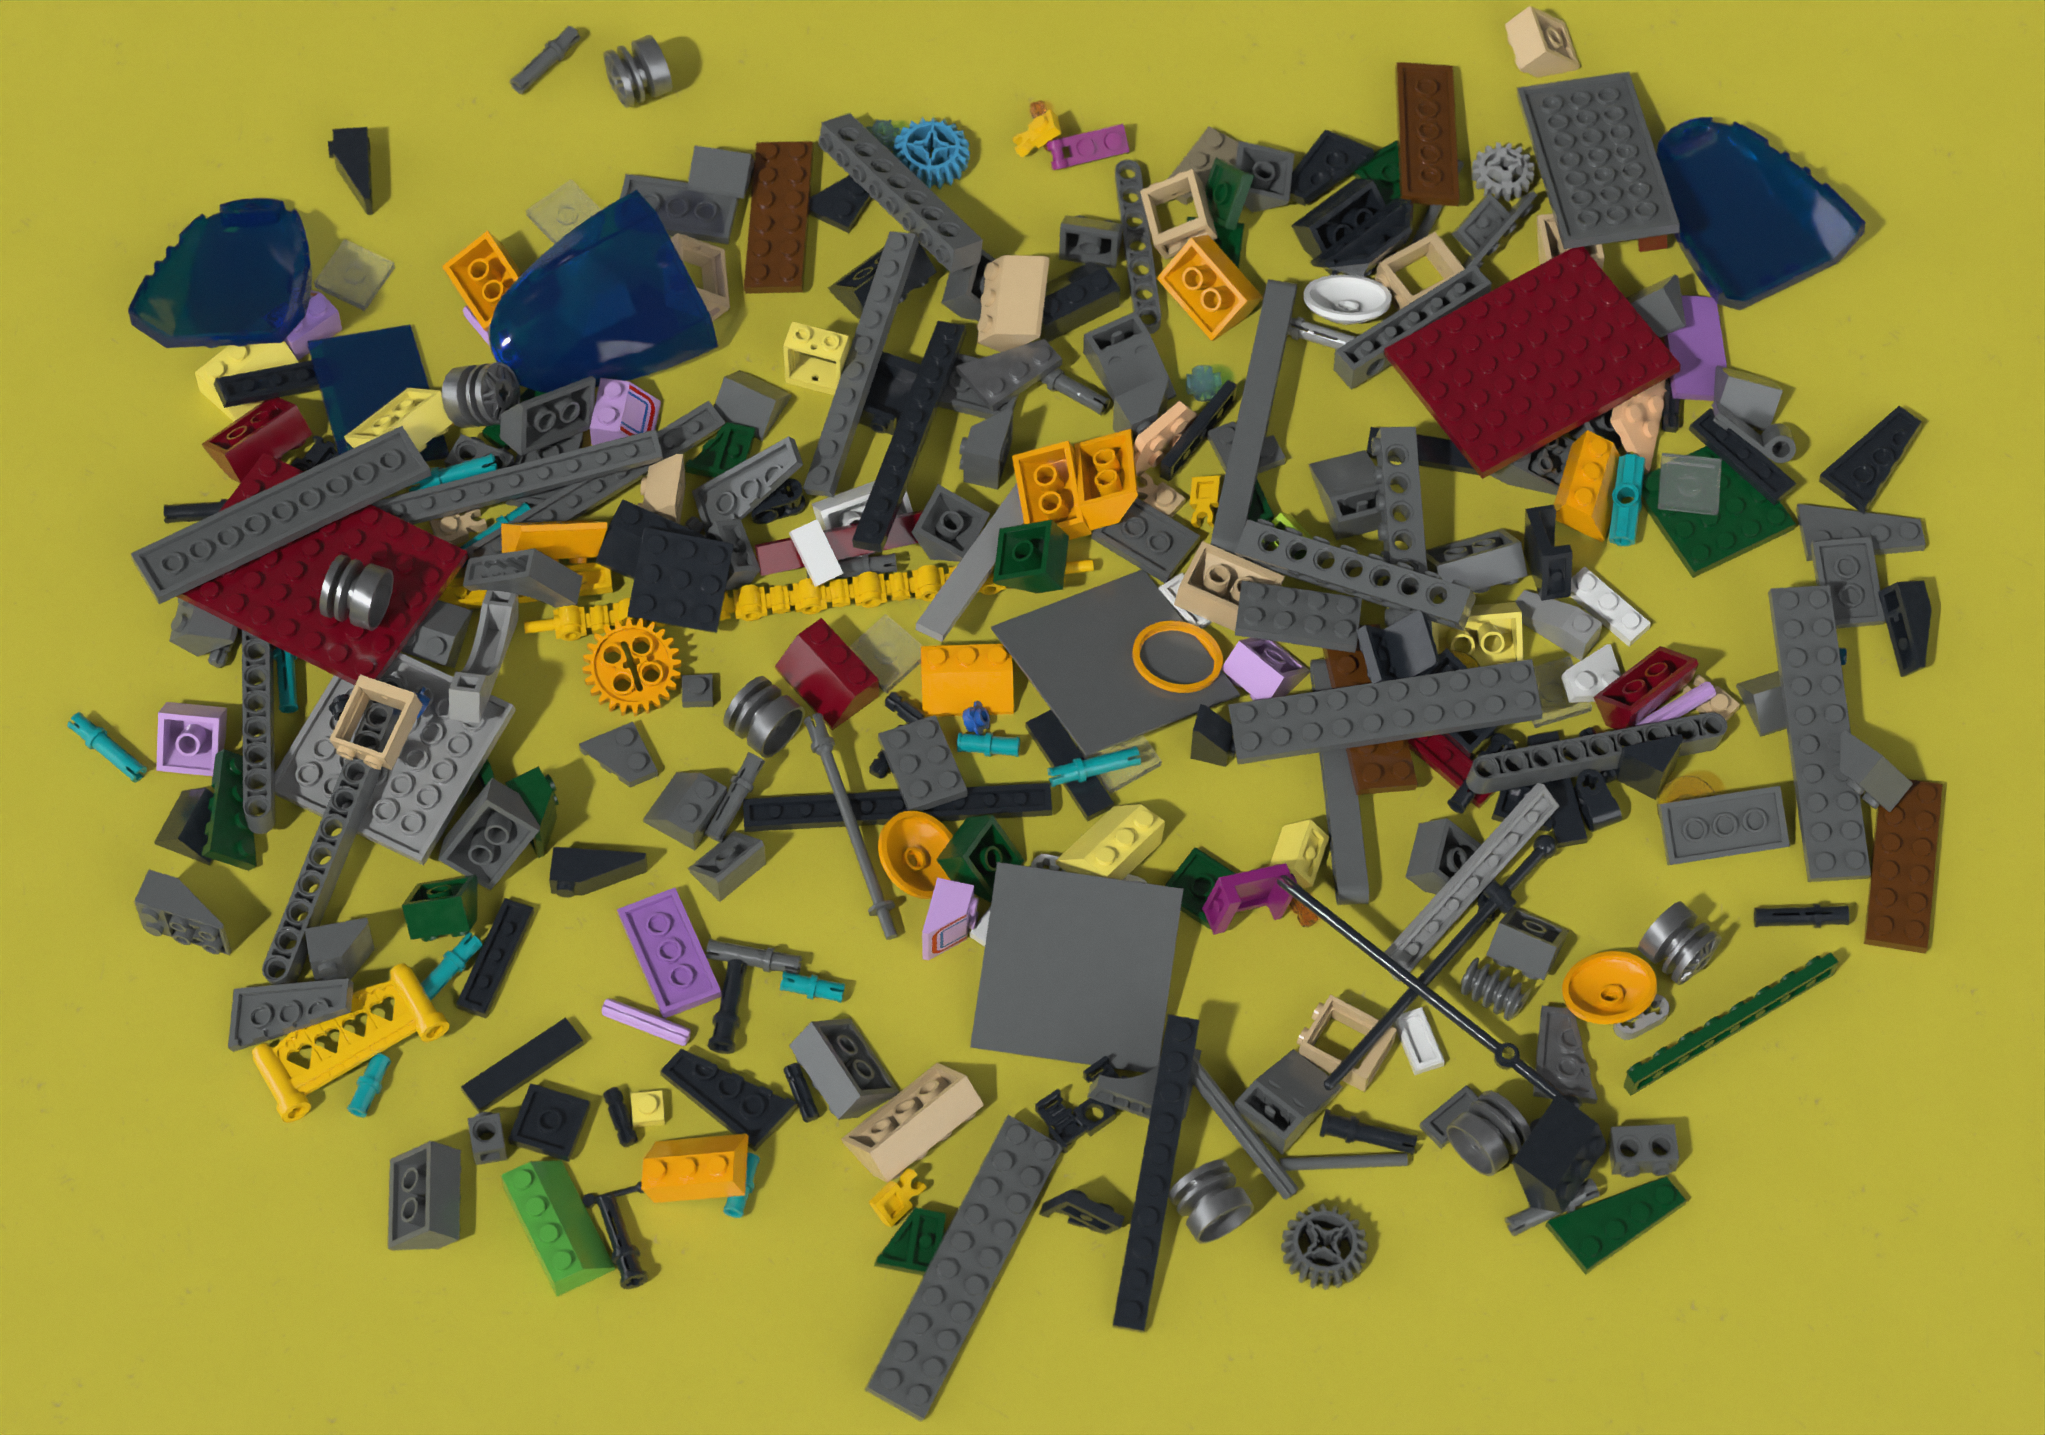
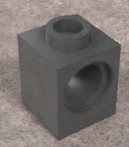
(487, 1150)

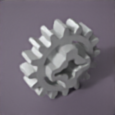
(1505, 172)

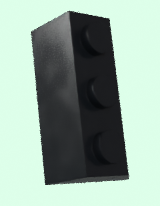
(1337, 216)
(855, 286)
(1077, 299)
(625, 533)
(1558, 1156)

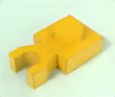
(1040, 132)
(1204, 498)
(893, 1199)

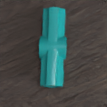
(1628, 484)

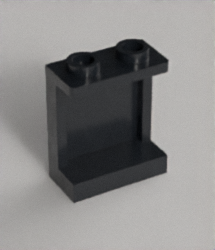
(888, 393)
(1548, 564)

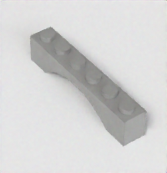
(474, 684)

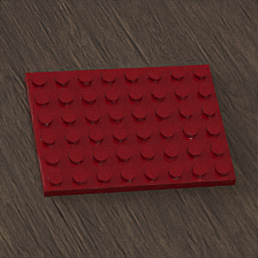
(1531, 360)
(281, 590)

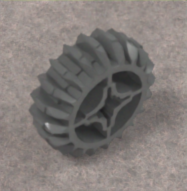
(1336, 1267)

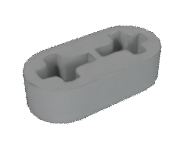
(1644, 1022)

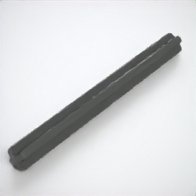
(1242, 1131)

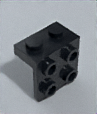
(1399, 650)

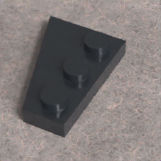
(1325, 165)

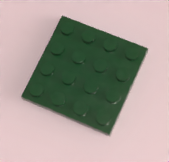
(1708, 540)

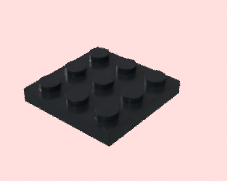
(680, 580)

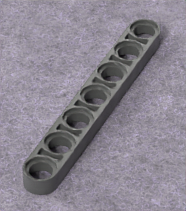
(1141, 234)

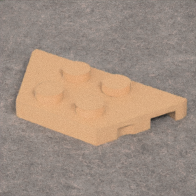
(1639, 421)
(1161, 436)

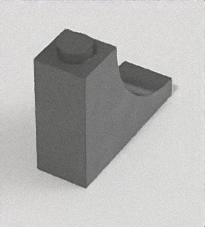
(525, 574)
(1133, 1093)

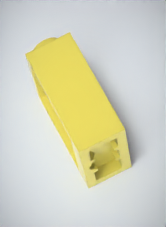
(802, 368)

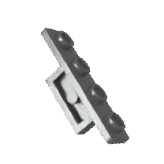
(1486, 224)

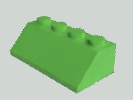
(557, 1224)

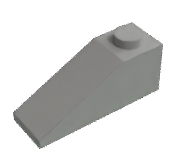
(1560, 623)

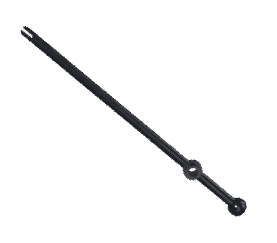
(1498, 898)
(1429, 995)

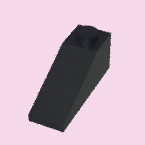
(353, 162)
(1908, 623)
(588, 870)

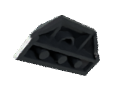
(1370, 241)

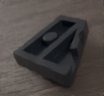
(840, 204)
(1083, 1212)

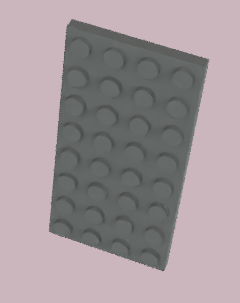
(1597, 160)

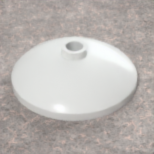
(1347, 298)

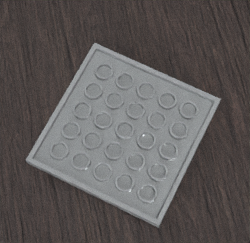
(428, 779)

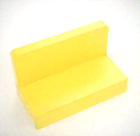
(1302, 849)

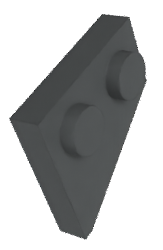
(622, 754)

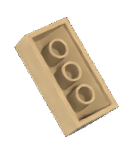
(913, 1122)

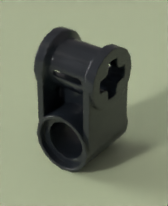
(779, 503)
(1596, 805)

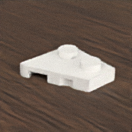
(1591, 675)

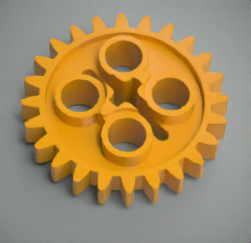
(657, 658)

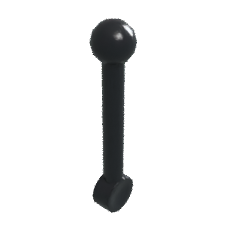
(590, 1200)

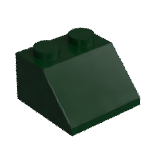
(1031, 557)
(541, 800)
(974, 854)
(442, 908)

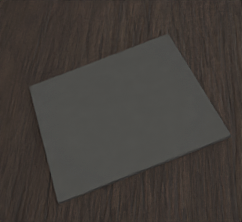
(1085, 668)
(1076, 967)

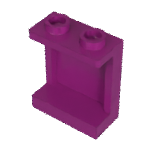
(1247, 892)

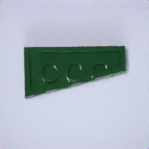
(228, 830)
(1611, 1224)

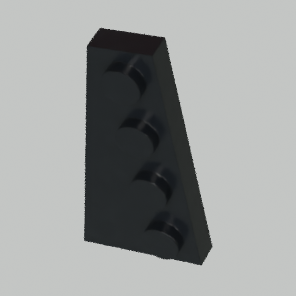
(1870, 461)
(728, 1097)

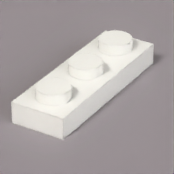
(1608, 607)

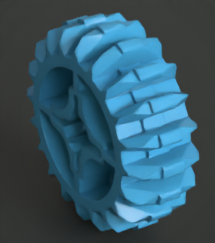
(948, 156)

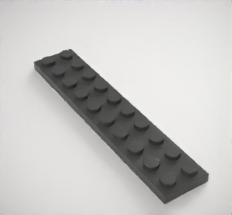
(280, 514)
(1385, 711)
(1814, 722)
(963, 1268)

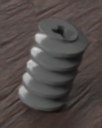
(1493, 990)

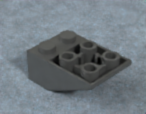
(1124, 355)
(1539, 469)
(1348, 493)
(174, 911)
(1285, 1100)

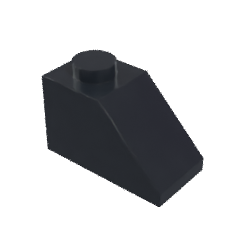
(1212, 738)

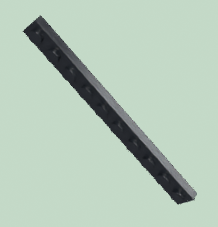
(909, 437)
(880, 807)
(1156, 1174)

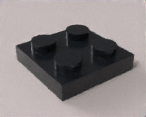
(549, 1122)

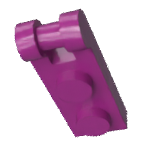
(1089, 146)

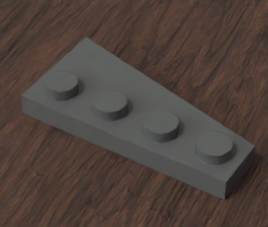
(747, 484)
(1888, 532)
(280, 1009)

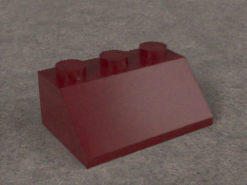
(268, 428)
(828, 674)
(1645, 687)

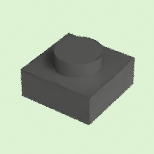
(697, 690)

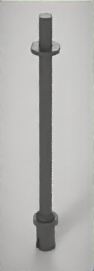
(823, 746)

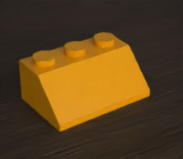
(483, 275)
(1209, 286)
(1106, 478)
(1587, 486)
(1049, 488)
(556, 538)
(964, 674)
(696, 1168)

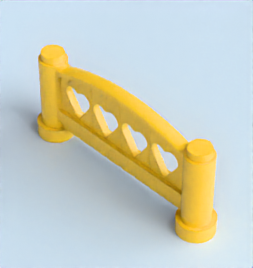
(411, 1013)

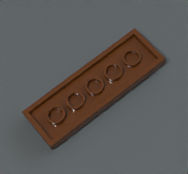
(1427, 134)
(779, 217)
(1376, 766)
(1904, 870)

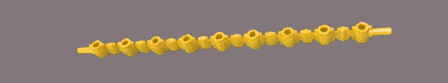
(752, 602)

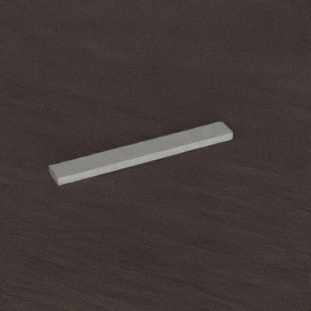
(970, 572)
(1472, 878)

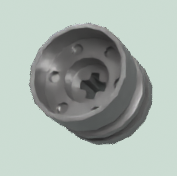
(631, 73)
(479, 394)
(356, 592)
(763, 716)
(1684, 947)
(1488, 1133)
(1211, 1201)

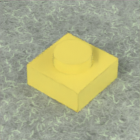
(647, 1109)

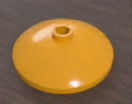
(1204, 638)
(917, 840)
(1609, 987)

